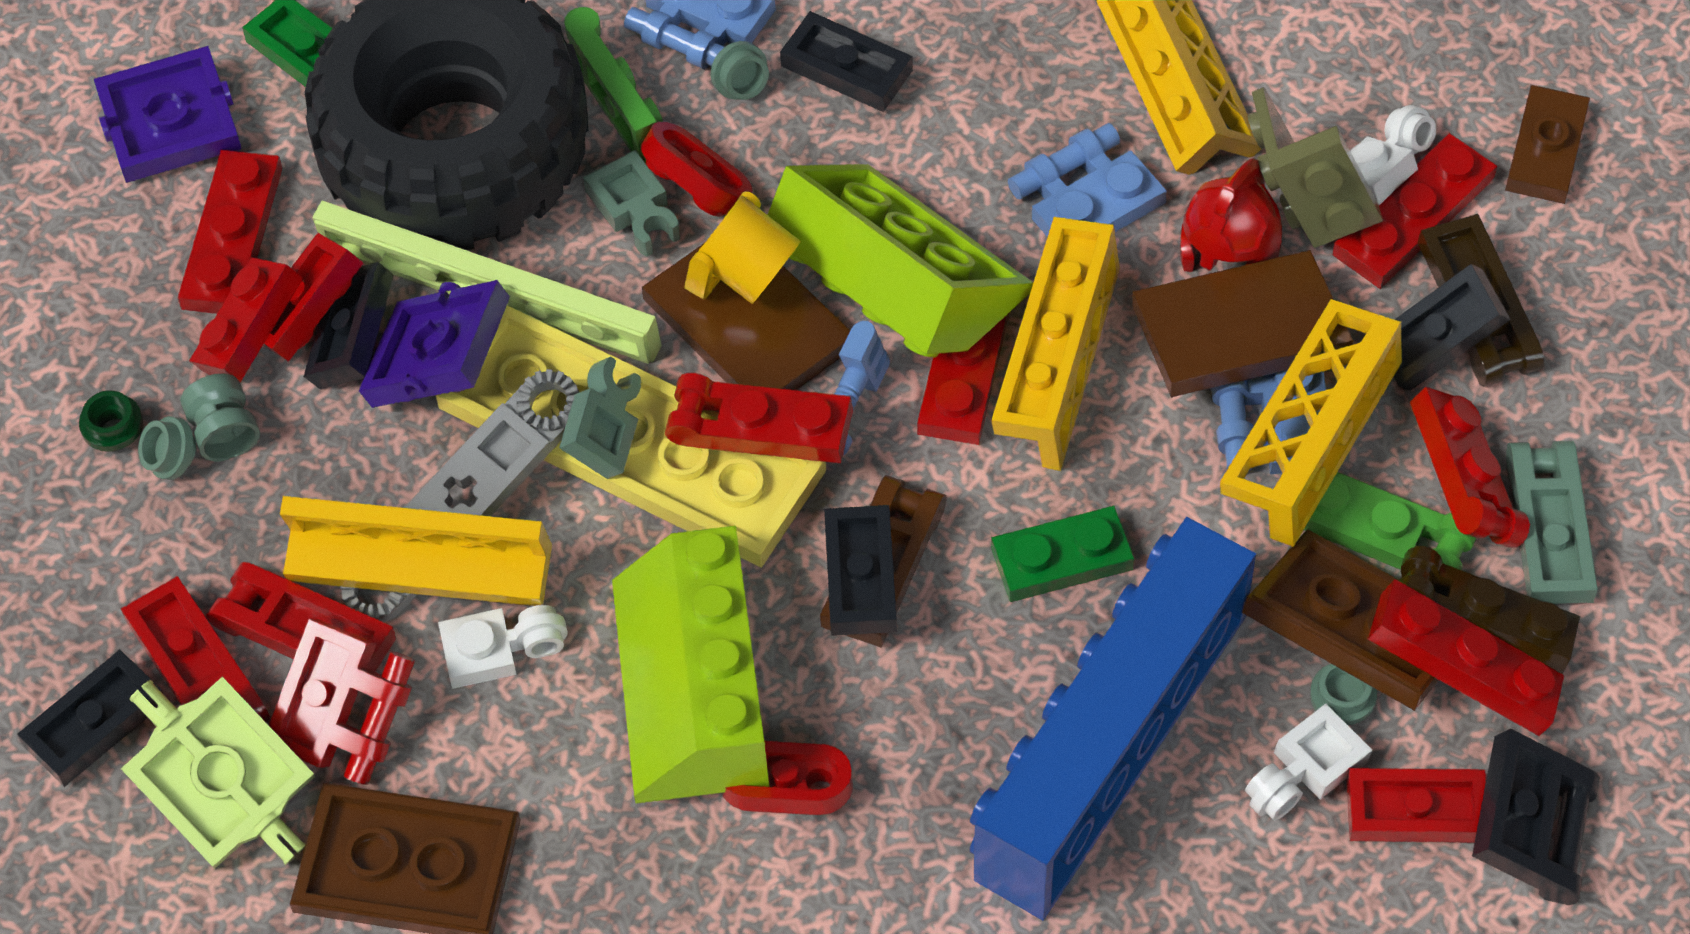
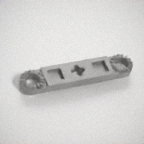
(494, 460)

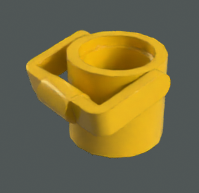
(741, 252)

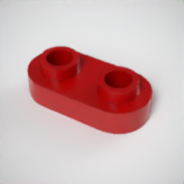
(694, 167)
(790, 773)

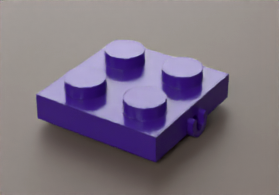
(167, 114)
(435, 343)

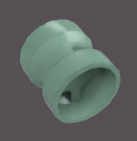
(218, 412)

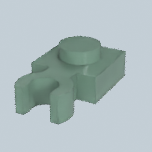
(632, 196)
(598, 425)

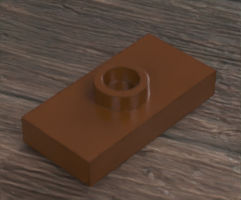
(1547, 144)

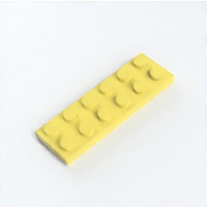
(668, 480)

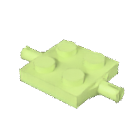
(218, 772)

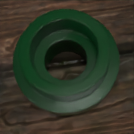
(106, 407)

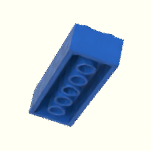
(1110, 717)

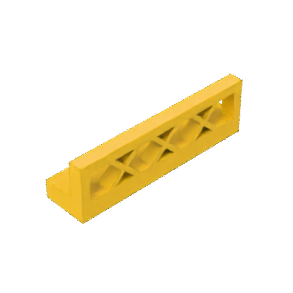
(1180, 80)
(1058, 337)
(1331, 432)
(416, 551)

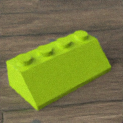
(895, 256)
(689, 669)

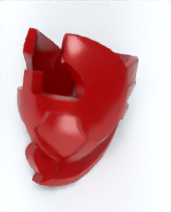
(1231, 221)

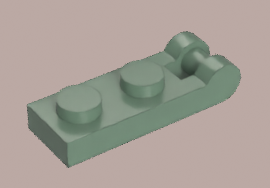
(1558, 545)

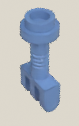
(864, 364)

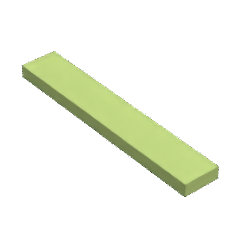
(436, 262)

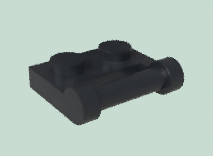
(1521, 811)

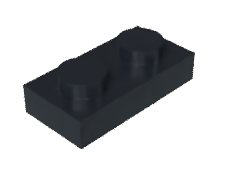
(846, 61)
(1447, 325)
(350, 329)
(860, 570)
(87, 719)

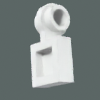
(1393, 161)
(481, 646)
(1315, 753)

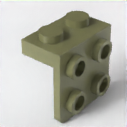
(1317, 177)

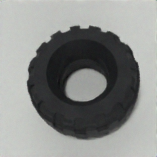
(434, 52)

